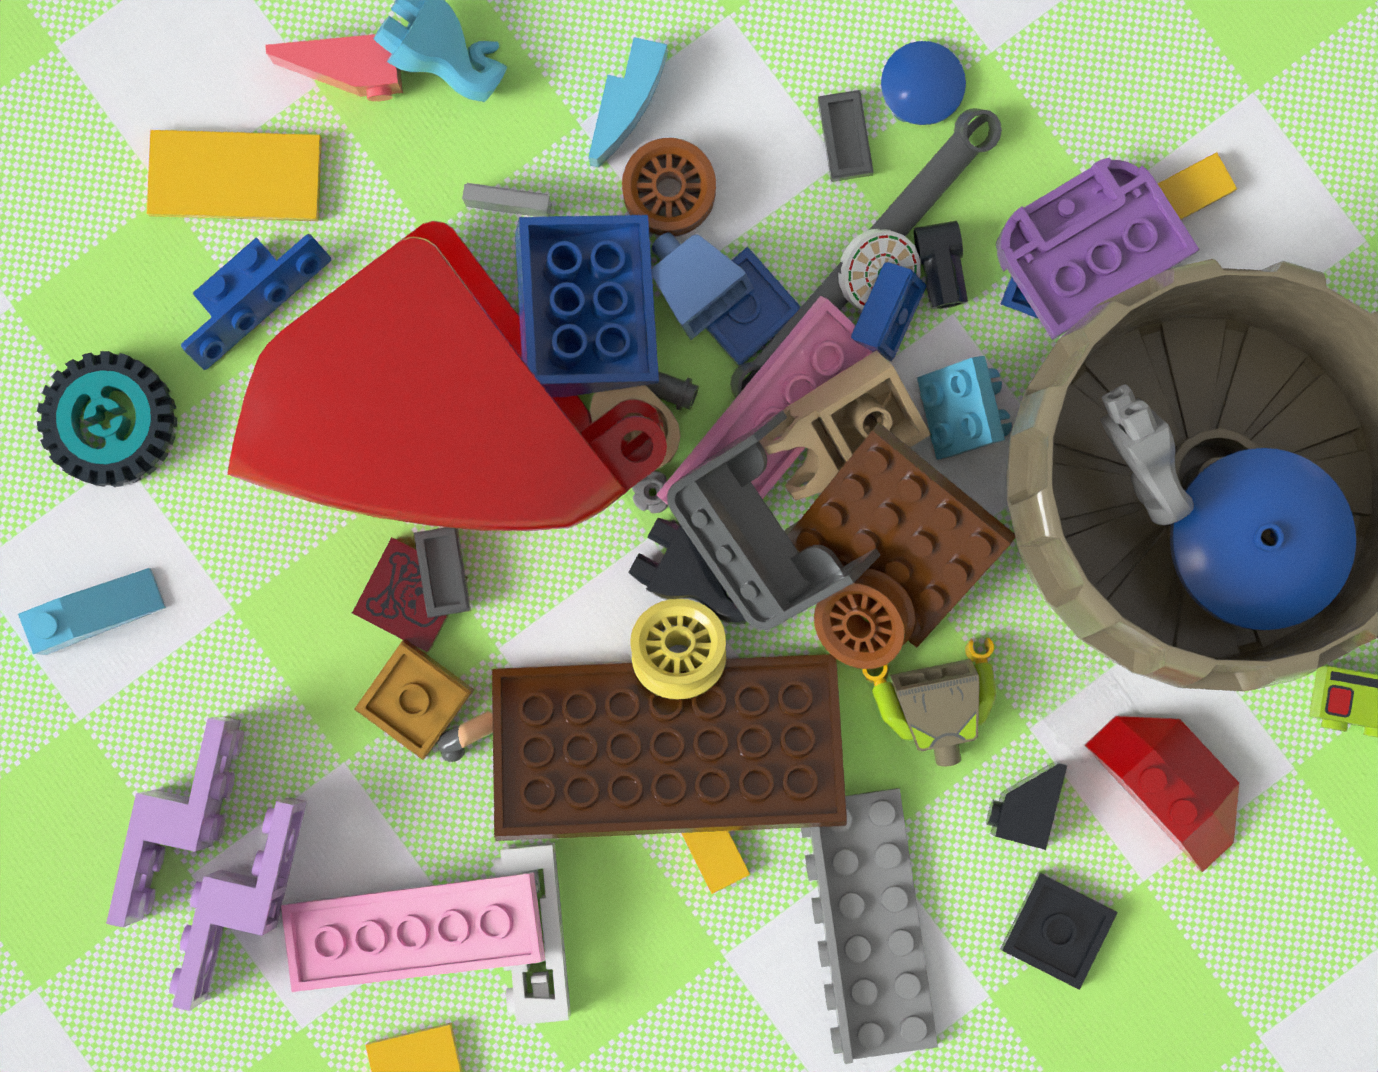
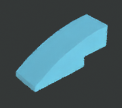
(627, 98)

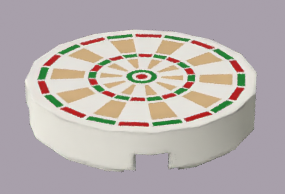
(865, 258)

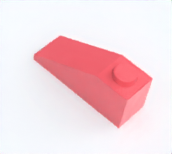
(346, 63)

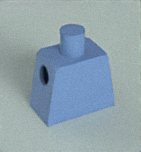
(697, 281)

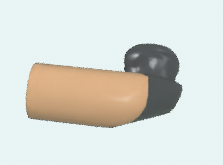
(453, 741)

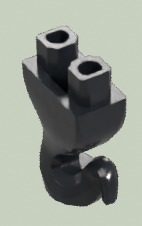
(683, 573)

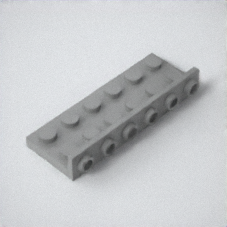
(871, 930)

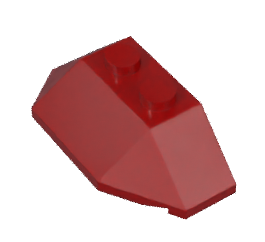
(1172, 782)

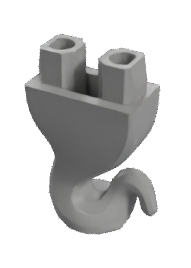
(1149, 452)

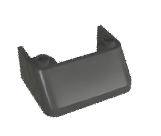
(746, 542)

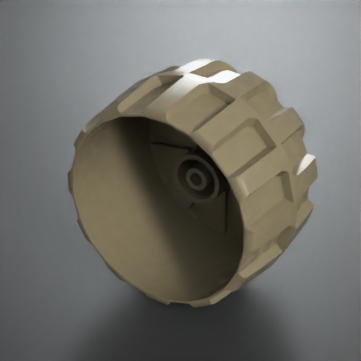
(1230, 369)

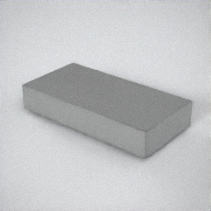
(506, 200)

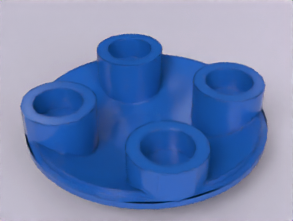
(923, 83)

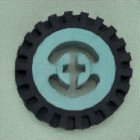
(95, 379)

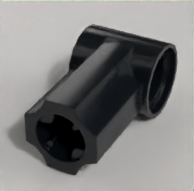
(940, 254)

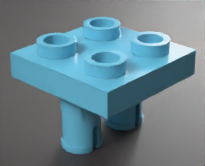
(963, 407)

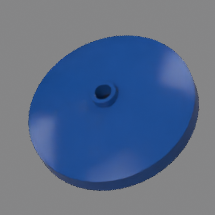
(1221, 547)

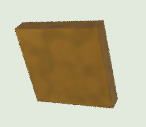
(414, 699)

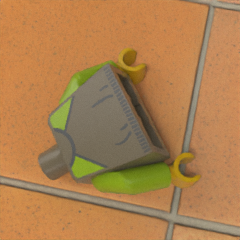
(939, 702)

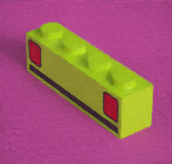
(1344, 699)

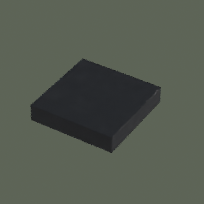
(1058, 930)

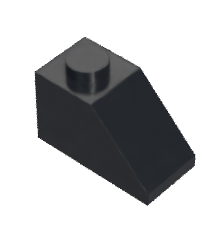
(1028, 807)

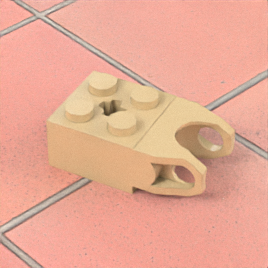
(839, 418)

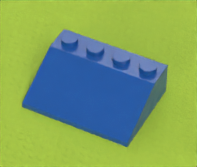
(586, 302)

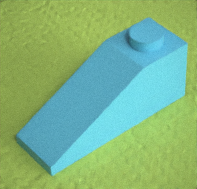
(91, 612)

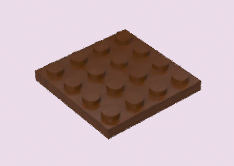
(915, 517)

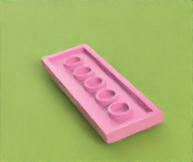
(805, 359)
(413, 932)

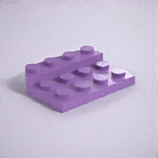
(1091, 241)

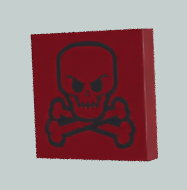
(396, 598)

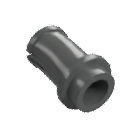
(675, 390)

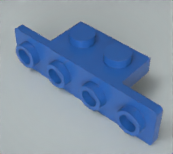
(248, 292)

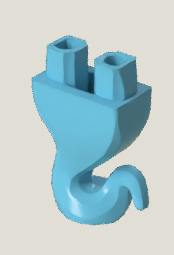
(437, 45)

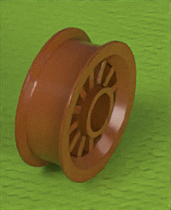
(669, 149)
(863, 642)

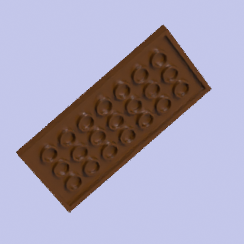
(610, 758)

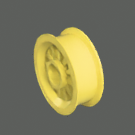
(652, 646)

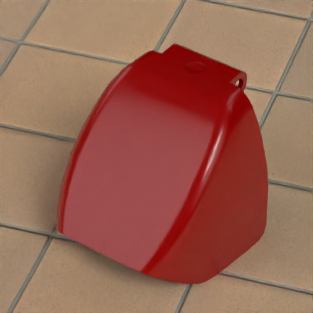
(419, 410)

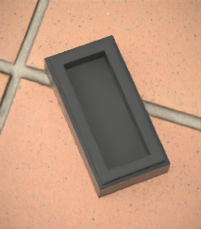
(845, 135)
(442, 571)

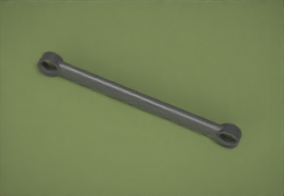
(899, 217)

